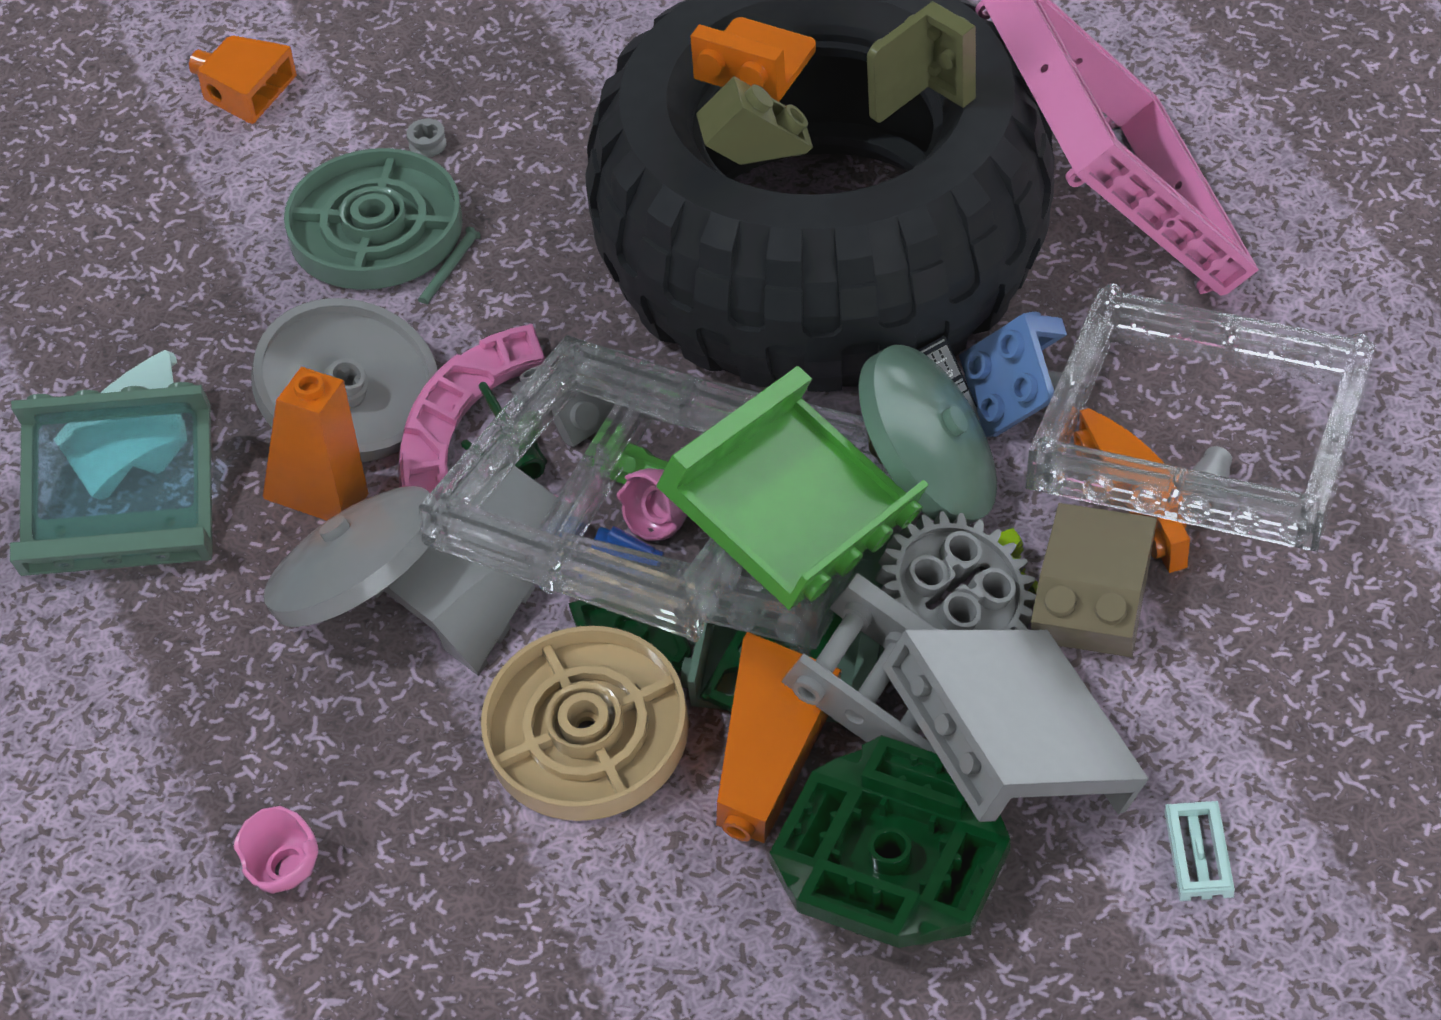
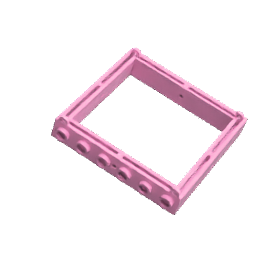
(1158, 186)

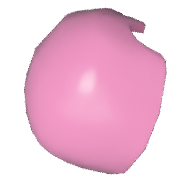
(649, 507)
(271, 837)

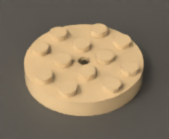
(574, 678)

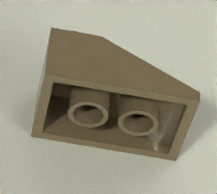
(1094, 579)

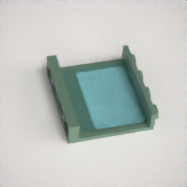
(114, 479)

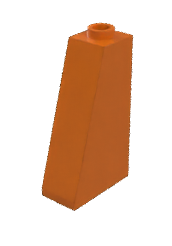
(314, 448)
(765, 741)

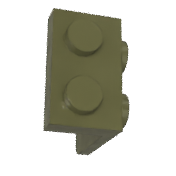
(923, 52)

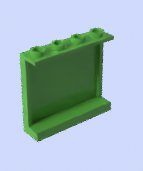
(787, 492)

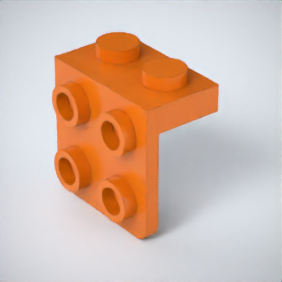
(752, 54)

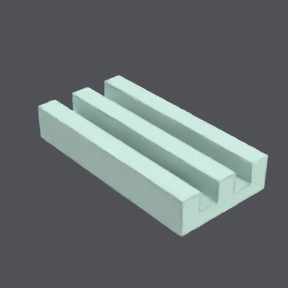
(1204, 886)

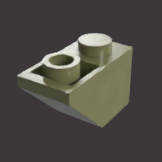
(751, 125)

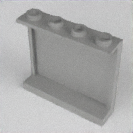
(1010, 718)

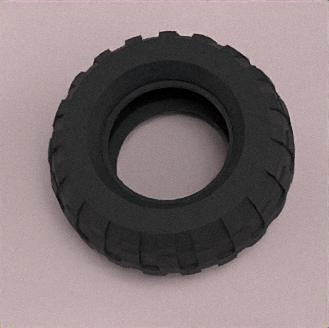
(823, 278)

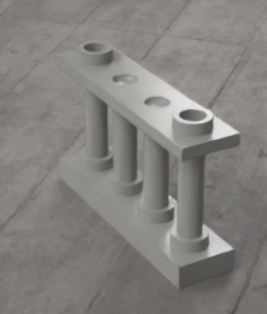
(883, 620)

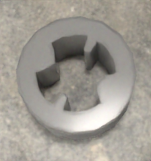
(426, 137)

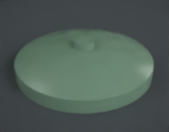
(927, 433)

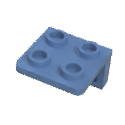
(1010, 371)

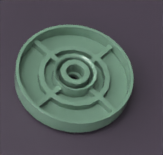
(373, 218)

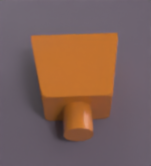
(244, 75)

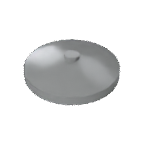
(355, 341)
(348, 558)

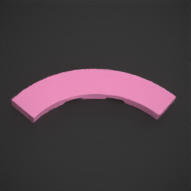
(452, 393)

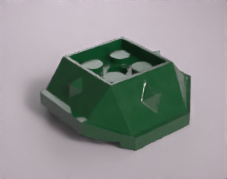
(879, 806)

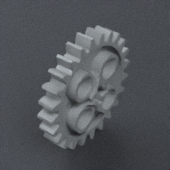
(929, 554)

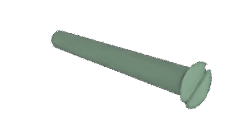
(449, 265)

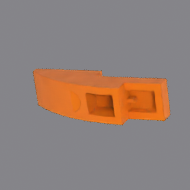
(1101, 433)

